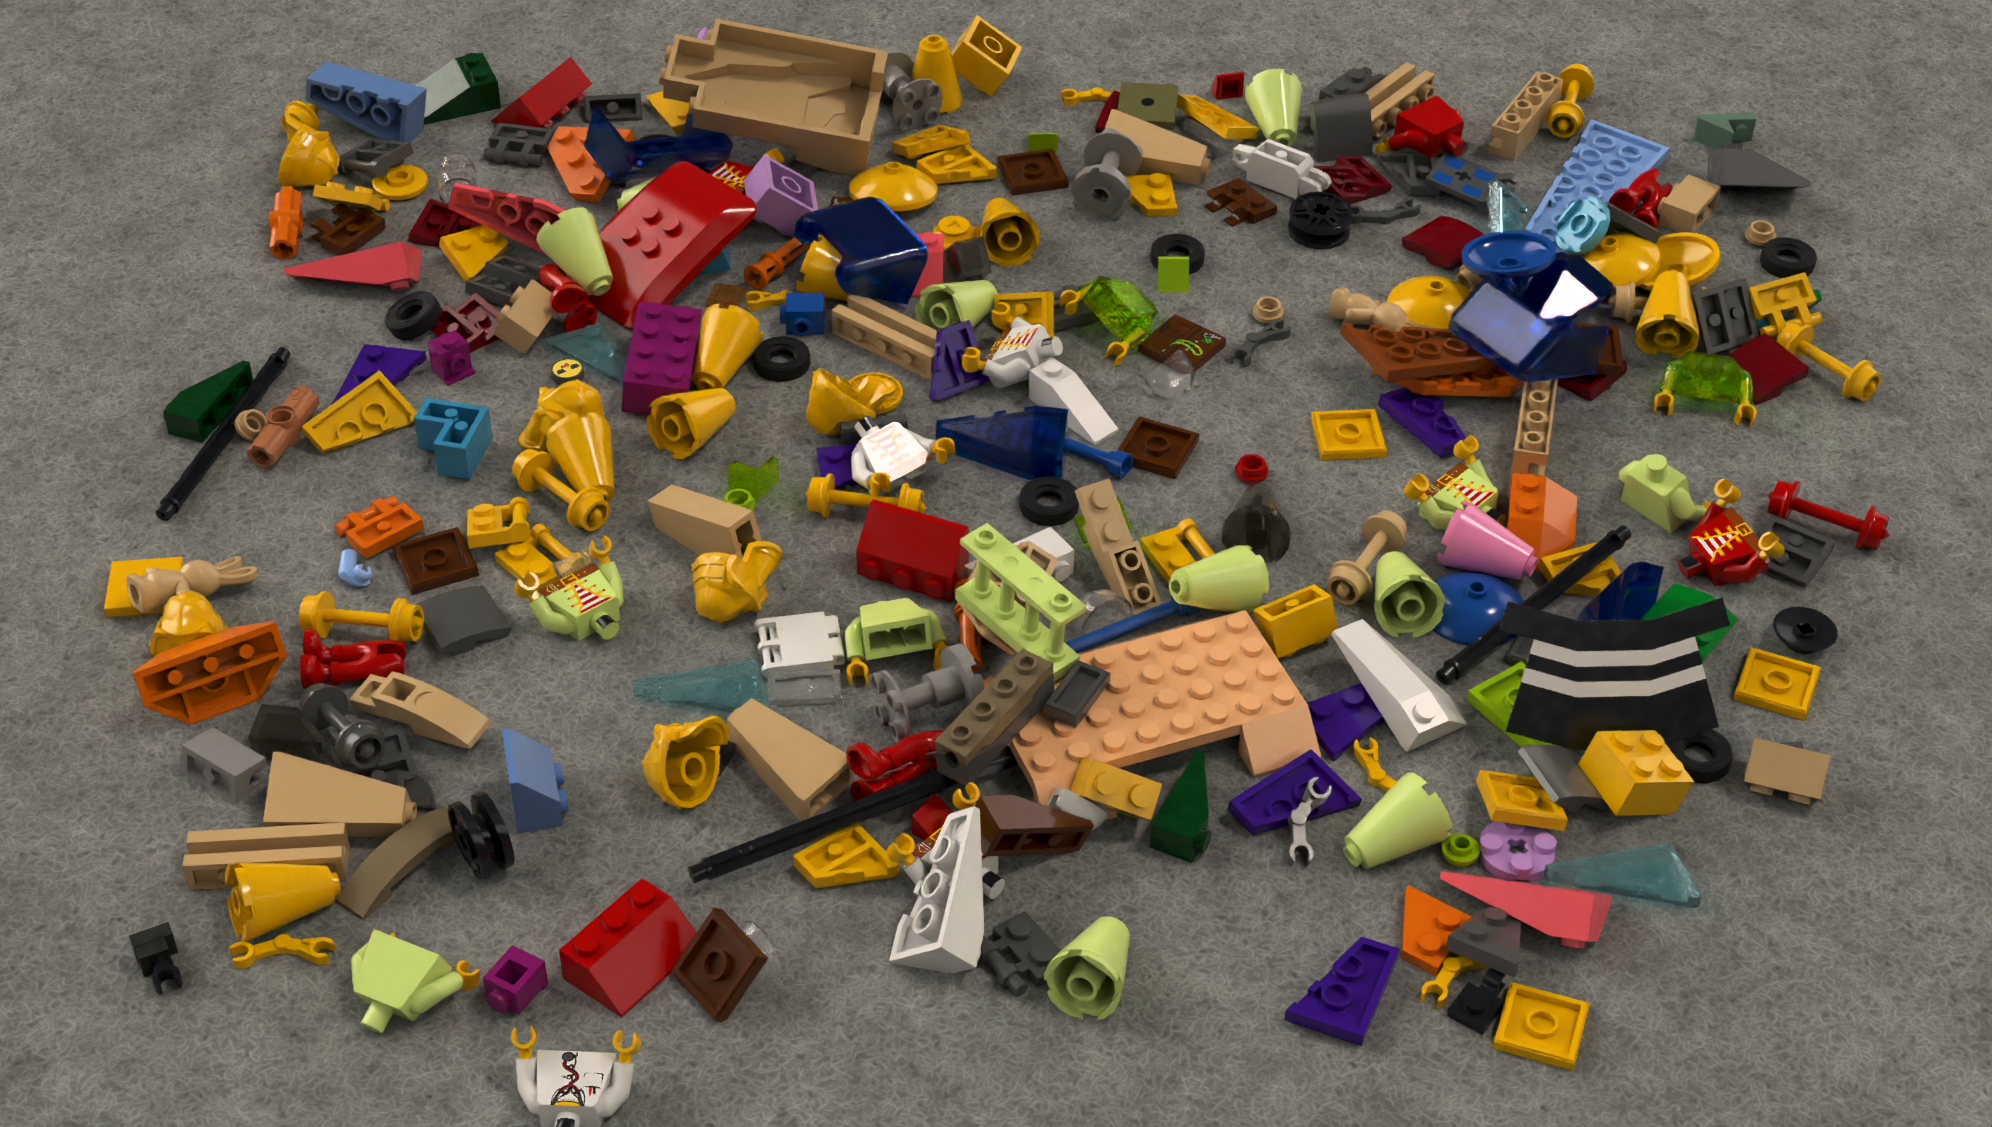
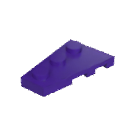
(392, 363)

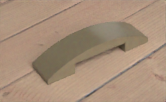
(393, 860)

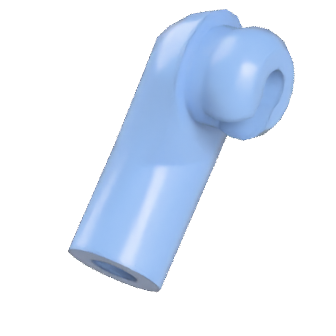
(351, 572)

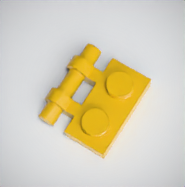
(360, 197)
(1784, 296)

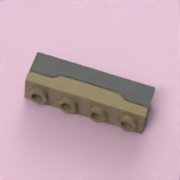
(994, 717)

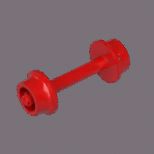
(1870, 530)

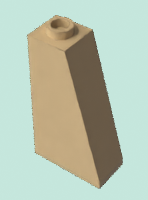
(1163, 150)
(703, 521)
(789, 759)
(321, 794)

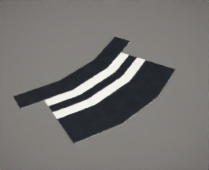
(1612, 675)

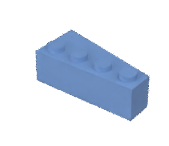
(368, 101)

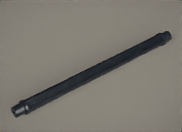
(219, 439)
(1613, 541)
(820, 826)

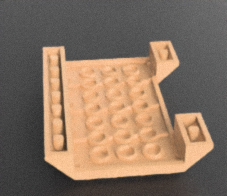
(1172, 696)

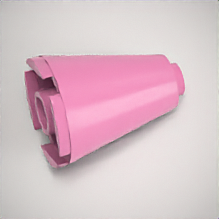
(1485, 546)

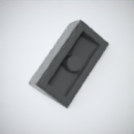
(615, 107)

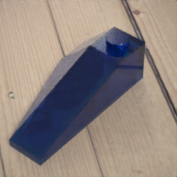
(1018, 443)

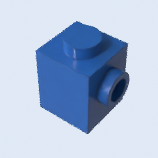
(803, 314)

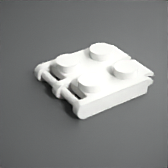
(800, 642)

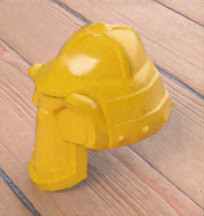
(308, 157)
(837, 400)
(555, 404)
(731, 585)
(185, 620)
(685, 760)

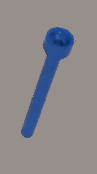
(1112, 461)
(1131, 624)

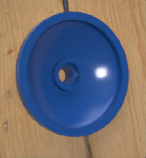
(1509, 253)
(1473, 605)

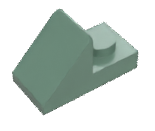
(1723, 128)

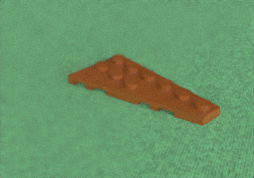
(1414, 352)

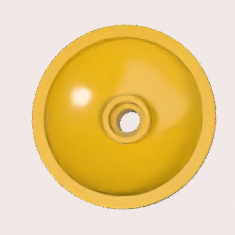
(896, 184)
(1688, 253)
(1625, 258)
(1429, 299)

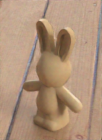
(1362, 310)
(158, 585)

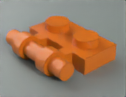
(379, 526)

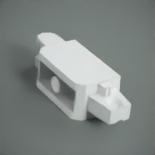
(1280, 168)

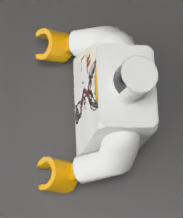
(574, 1085)

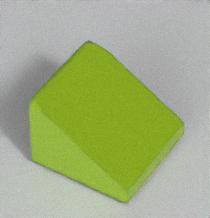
(1042, 141)
(1173, 274)

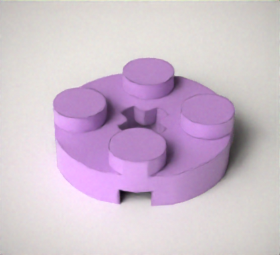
(1499, 861)

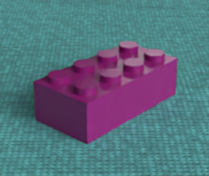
(660, 354)

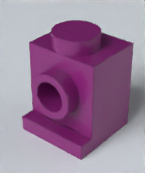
(450, 357)
(514, 980)

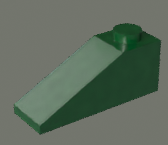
(204, 405)
(1183, 818)

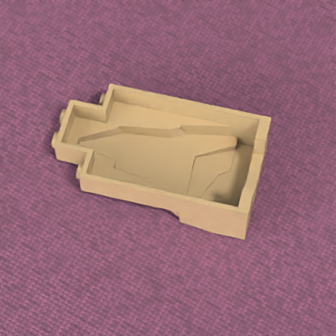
(781, 89)

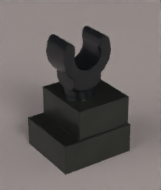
(153, 954)

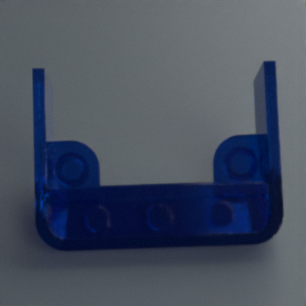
(651, 157)
(1519, 338)

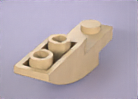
(1113, 546)
(423, 707)

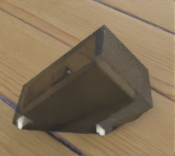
(968, 260)
(286, 731)

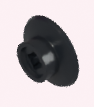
(1805, 629)

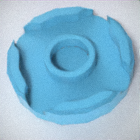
(1582, 225)

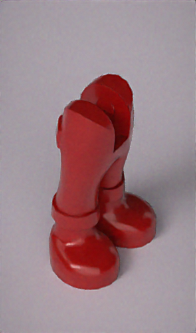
(1644, 188)
(568, 298)
(349, 661)
(871, 764)

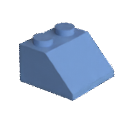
(534, 783)

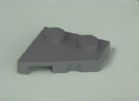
(1489, 939)

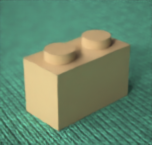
(1688, 204)
(526, 318)
(1786, 769)

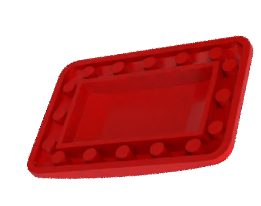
(668, 238)

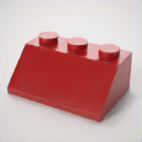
(547, 97)
(911, 550)
(627, 948)

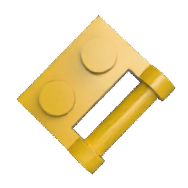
(487, 528)
(1169, 553)
(524, 557)

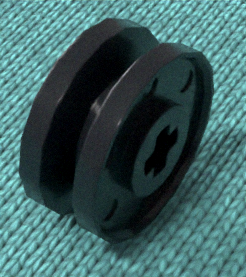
(1320, 220)
(481, 834)

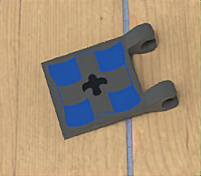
(1466, 179)

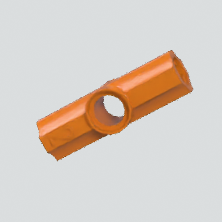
(286, 223)

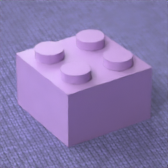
(779, 194)

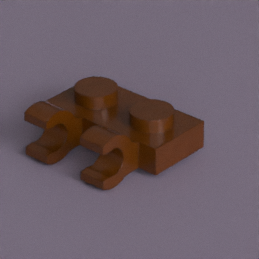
(1241, 201)
(351, 229)

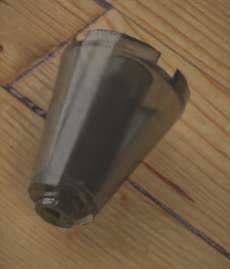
(1259, 523)

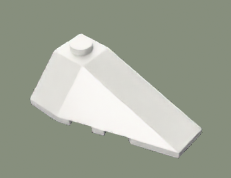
(1403, 694)
(948, 914)

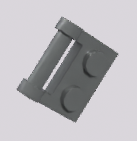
(375, 157)

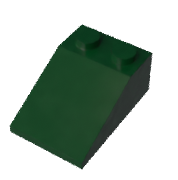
(460, 89)

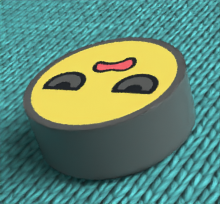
(567, 370)

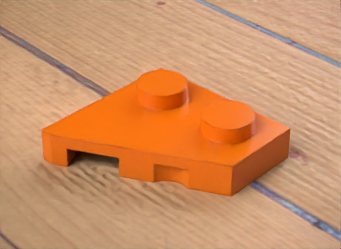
(1427, 929)

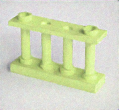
(1005, 616)

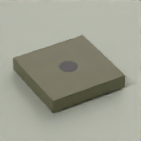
(1150, 103)

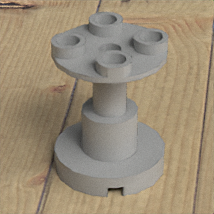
(914, 101)
(1102, 184)
(939, 688)

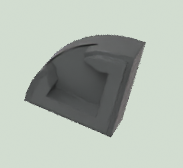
(417, 789)

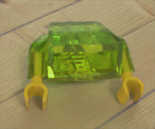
(1119, 308)
(1707, 378)

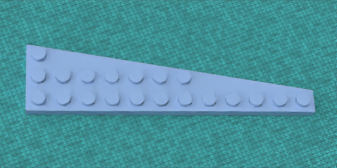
(1597, 168)

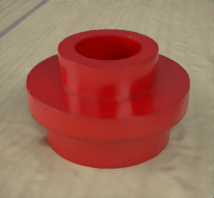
(1251, 469)

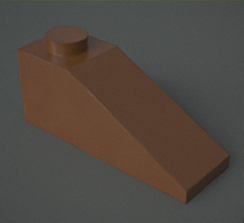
(1026, 827)

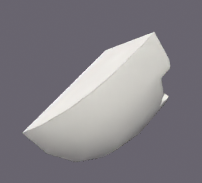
(1074, 804)

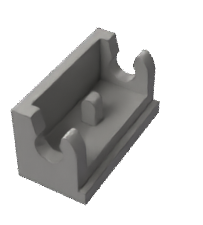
(222, 764)

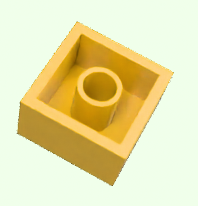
(984, 56)
(1635, 772)

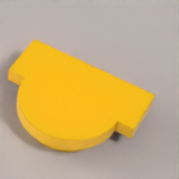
(956, 229)

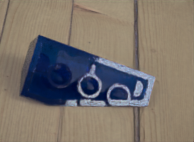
(1566, 287)

